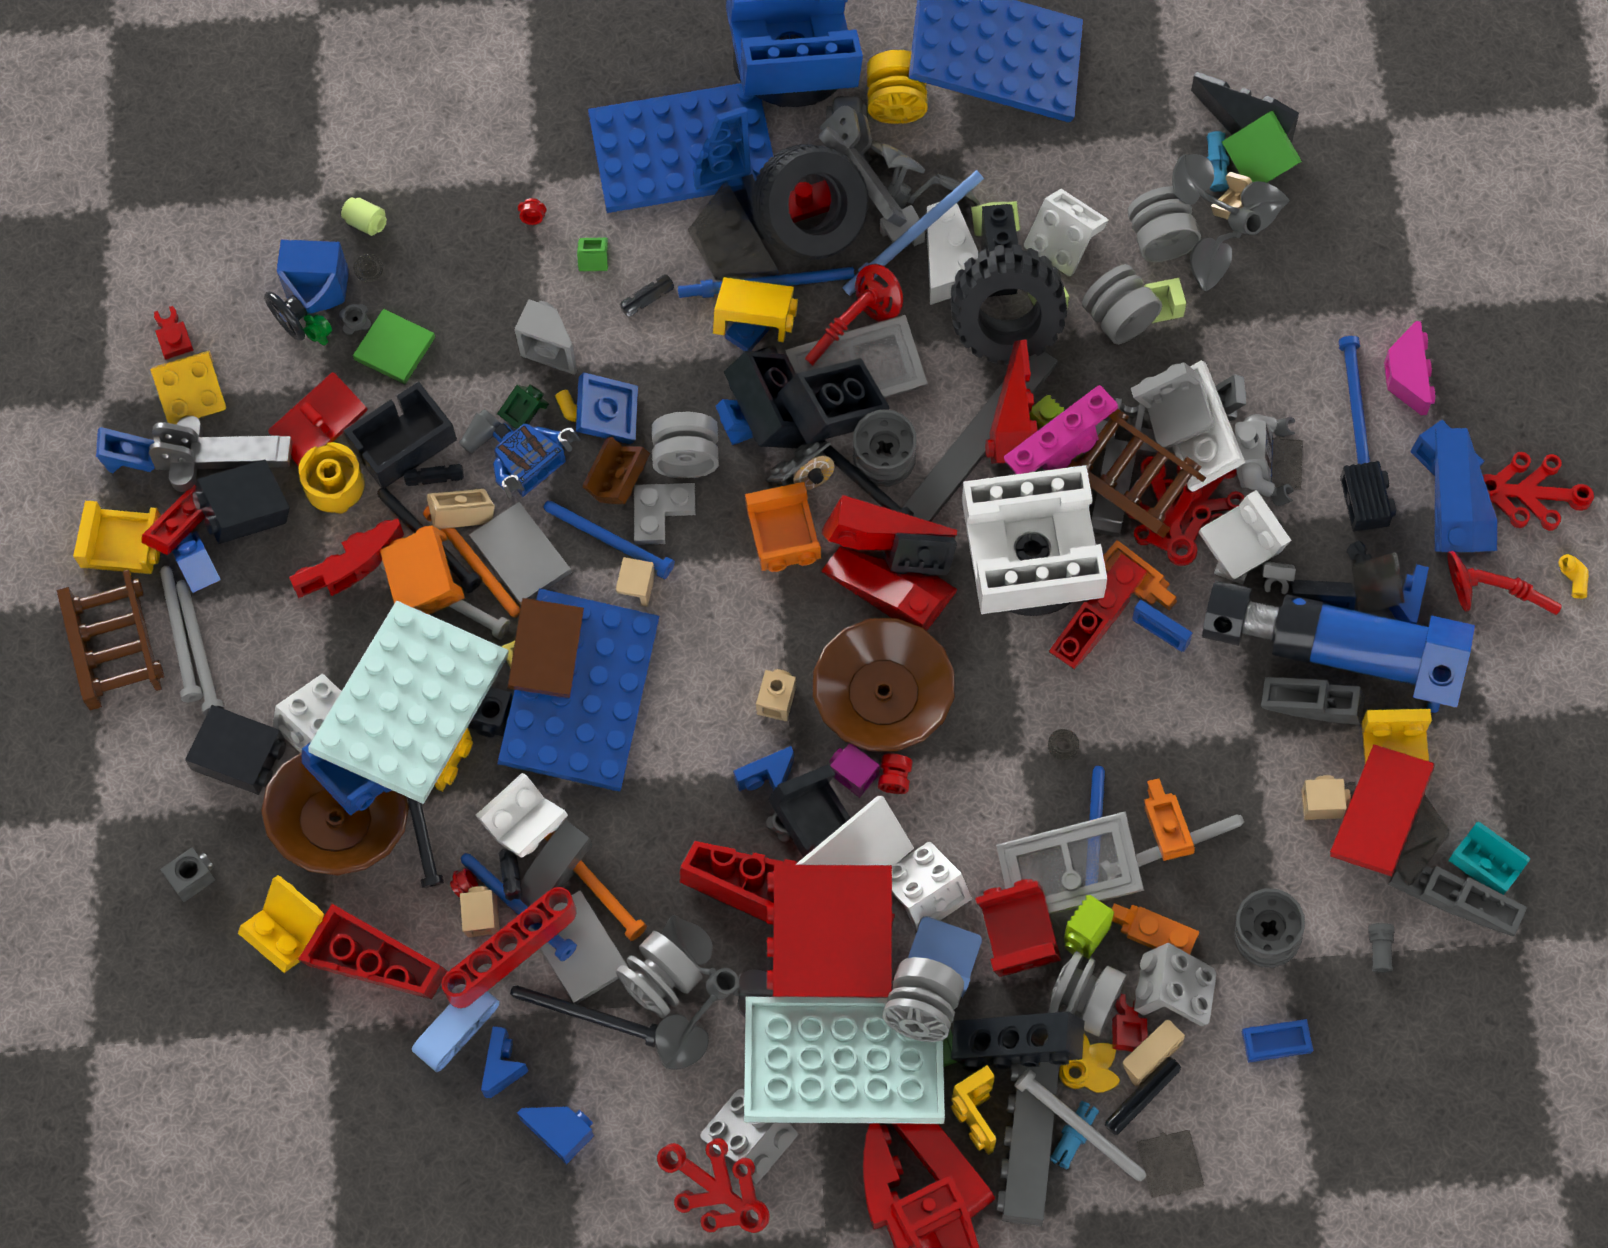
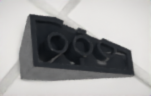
(1239, 108)

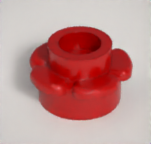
(532, 211)
(463, 881)

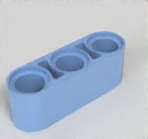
(452, 1031)

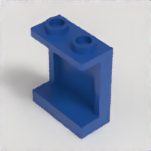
(346, 787)

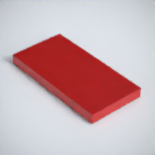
(1382, 810)

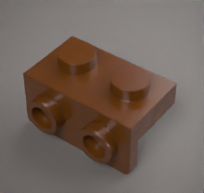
(615, 472)

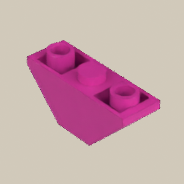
(1409, 370)

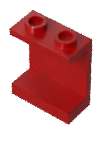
(1019, 927)

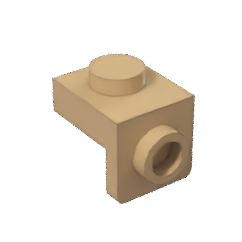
(1233, 195)

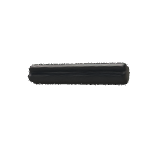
(1142, 1096)

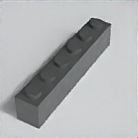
(1029, 1149)

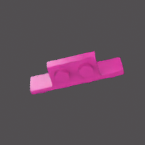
(1063, 436)

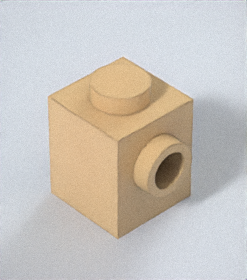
(776, 694)
(1325, 798)
(479, 912)

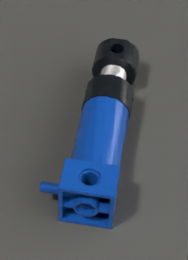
(1349, 640)

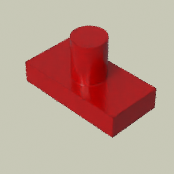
(809, 200)

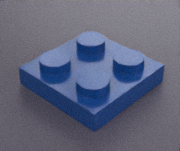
(606, 408)

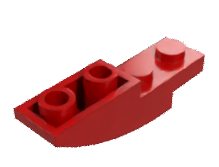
(344, 570)
(1099, 614)
(880, 1175)

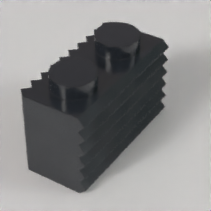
(1367, 496)

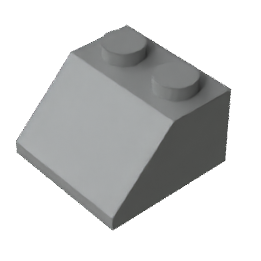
(544, 337)

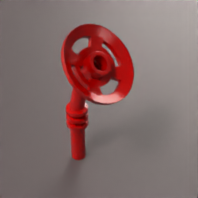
(865, 297)
(1465, 579)

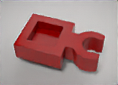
(172, 335)
(1127, 1027)

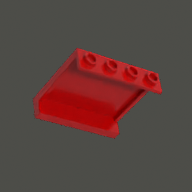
(830, 931)

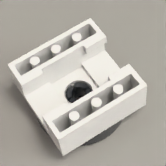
(1036, 514)

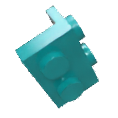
(1489, 859)

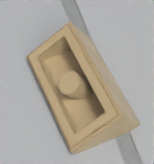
(460, 508)
(1153, 1052)

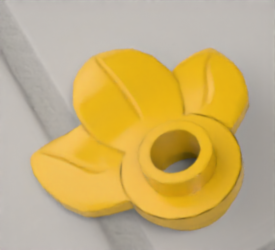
(1093, 1068)

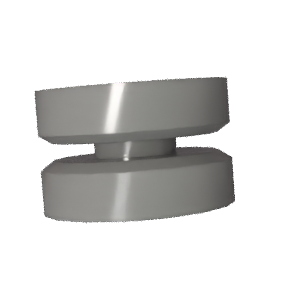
(685, 445)

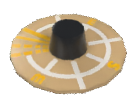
(815, 472)

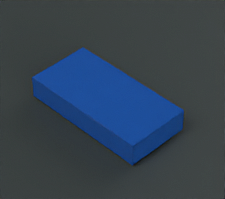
(1162, 626)
(1277, 1040)

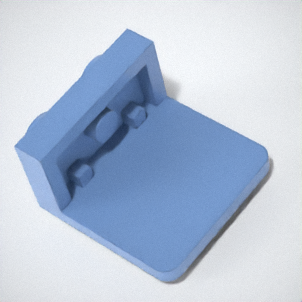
(947, 945)

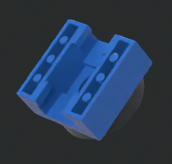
(793, 49)

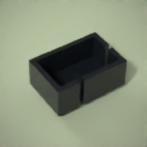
(401, 443)

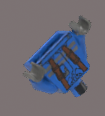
(528, 455)

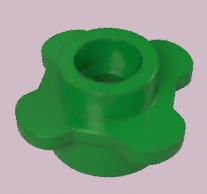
(317, 328)

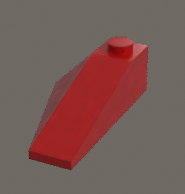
(1012, 416)
(874, 527)
(901, 596)

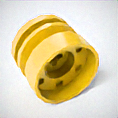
(890, 92)

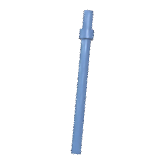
(920, 226)

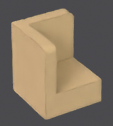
(636, 579)

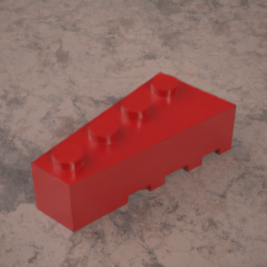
(731, 876)
(366, 954)

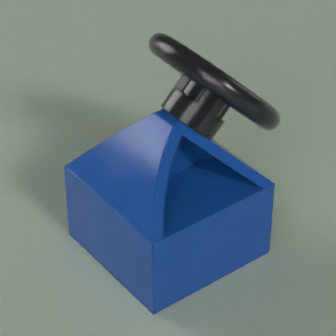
(312, 279)

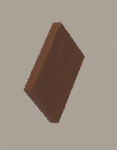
(545, 648)

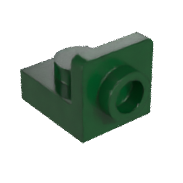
(522, 405)

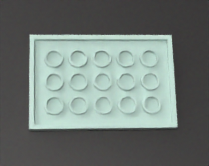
(409, 702)
(836, 1064)

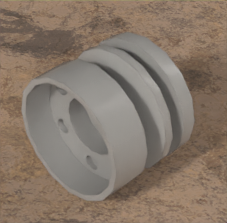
(1163, 225)
(1121, 304)
(655, 978)
(1087, 992)
(923, 999)

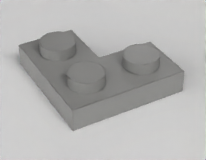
(655, 502)

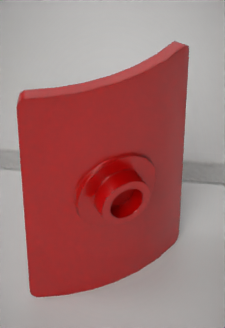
(319, 416)

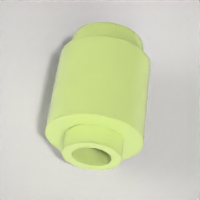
(364, 215)

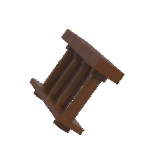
(1130, 500)
(79, 634)

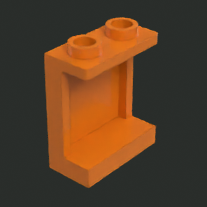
(782, 527)
(420, 571)

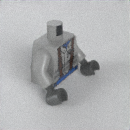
(1256, 445)

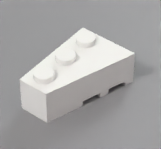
(948, 249)

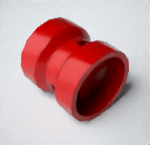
(895, 774)

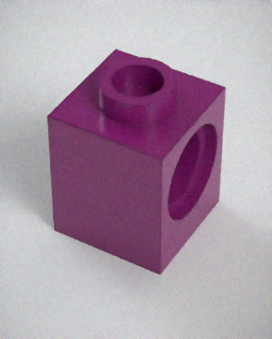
(854, 769)

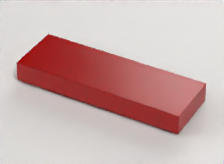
(173, 524)

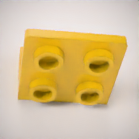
(188, 387)
(1397, 730)
(283, 925)
(966, 1097)

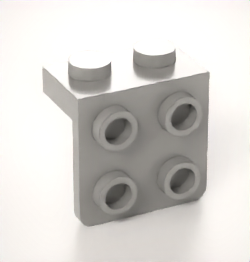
(1175, 404)
(1176, 982)
(752, 1140)

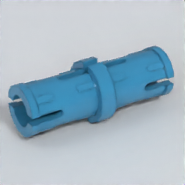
(1219, 160)
(1071, 1138)

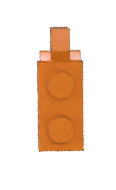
(1152, 587)
(1167, 822)
(1153, 929)

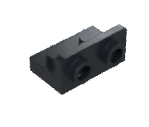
(921, 554)

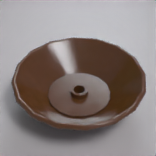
(889, 657)
(300, 827)

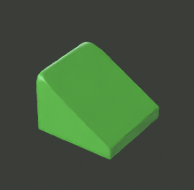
(592, 254)

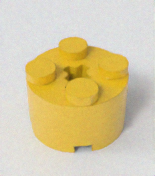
(331, 477)

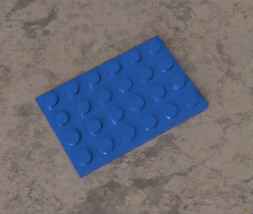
(999, 53)
(653, 144)
(592, 730)

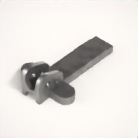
(842, 134)
(185, 450)
(1108, 517)

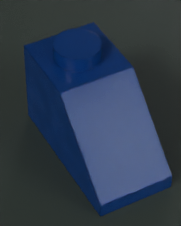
(559, 1129)

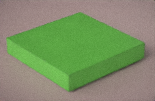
(1262, 149)
(394, 346)

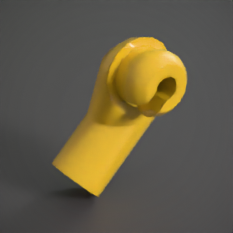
(567, 405)
(1577, 573)

